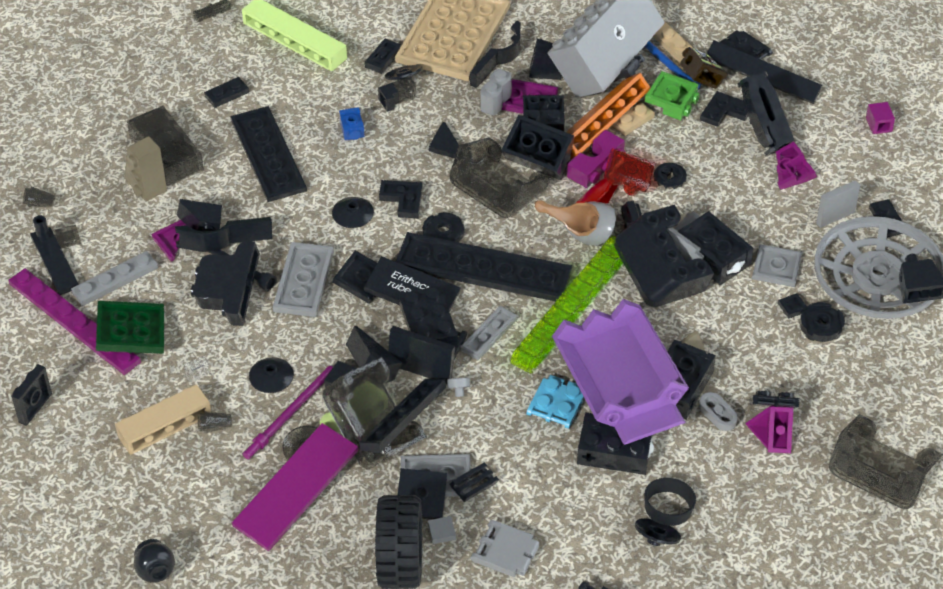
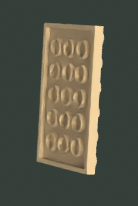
(452, 35)

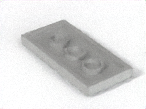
(303, 279)

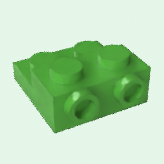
(673, 95)

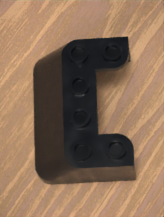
(657, 262)

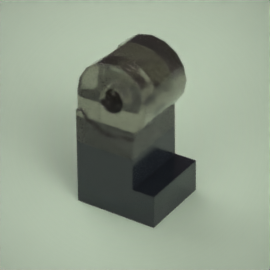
(396, 93)

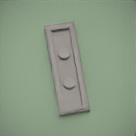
(489, 332)

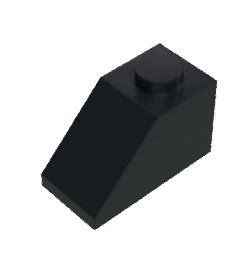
(200, 215)

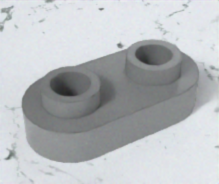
(719, 412)

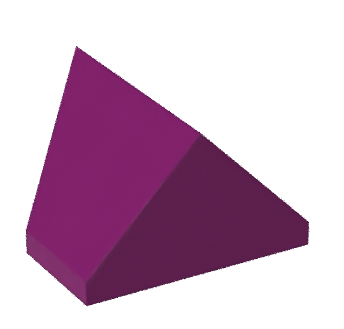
(774, 428)

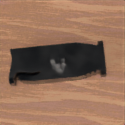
(765, 112)

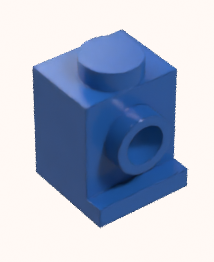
(351, 123)

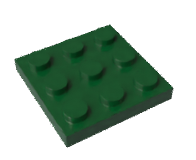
(130, 327)

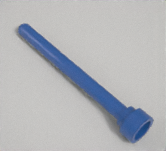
(668, 63)

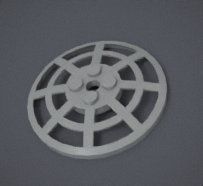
(871, 261)

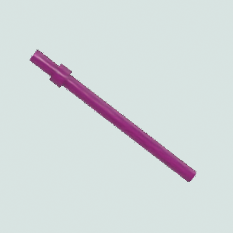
(262, 439)

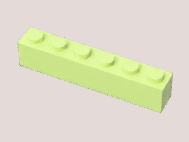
(295, 34)

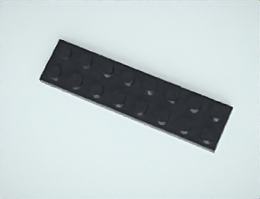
(485, 266)

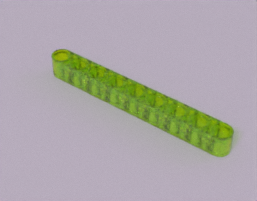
(567, 307)

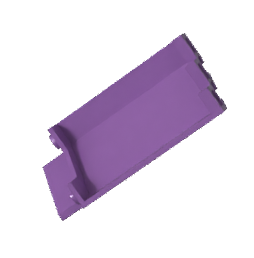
(623, 371)

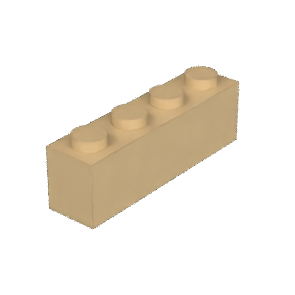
(162, 419)

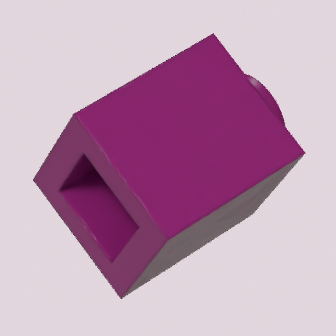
(880, 118)

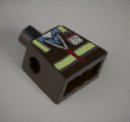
(695, 63)

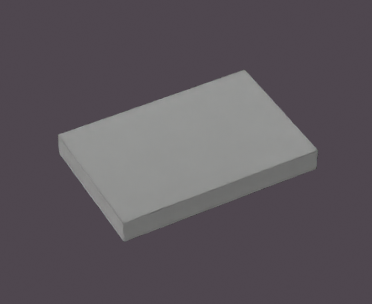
(453, 465)

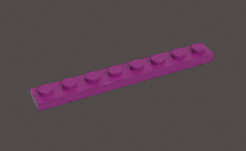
(69, 318)

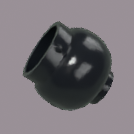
(153, 561)

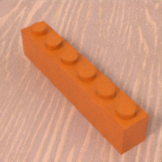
(607, 112)

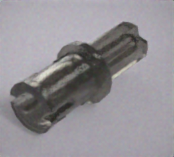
(211, 10)

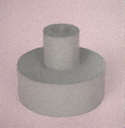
(458, 384)

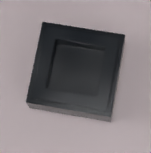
(792, 305)

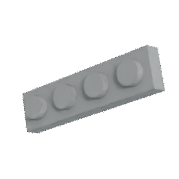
(114, 278)

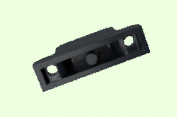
(227, 282)

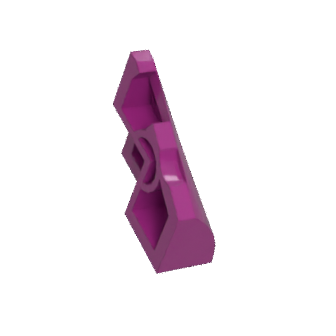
(792, 161)

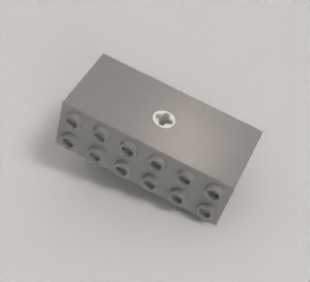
(604, 43)

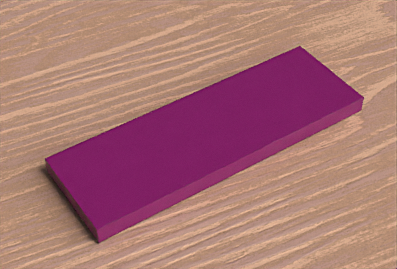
(295, 487)

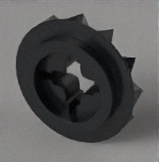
(664, 170)

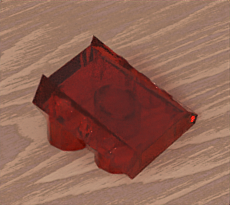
(629, 171)

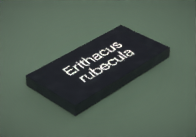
(392, 278)

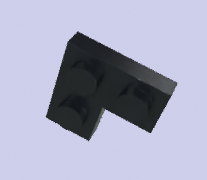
(723, 105)
(404, 192)

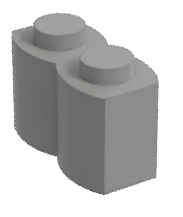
(496, 92)

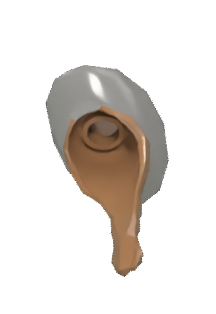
(586, 221)

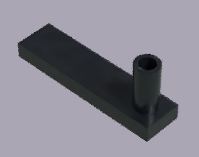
(52, 256)

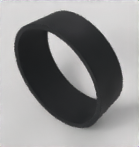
(669, 485)

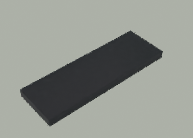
(268, 154)

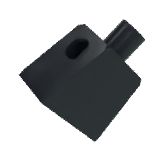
(541, 63)
(920, 280)

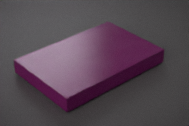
(521, 88)

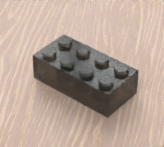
(178, 152)

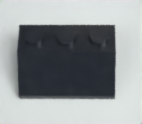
(538, 147)

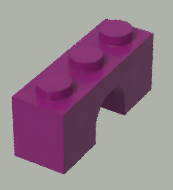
(588, 169)

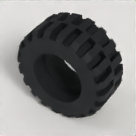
(398, 542)

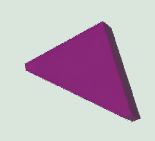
(167, 238)

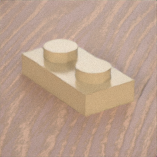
(634, 118)

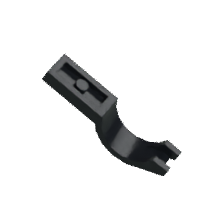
(496, 57)
(233, 232)

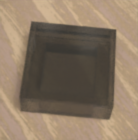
(68, 236)

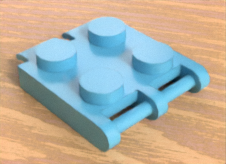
(556, 400)

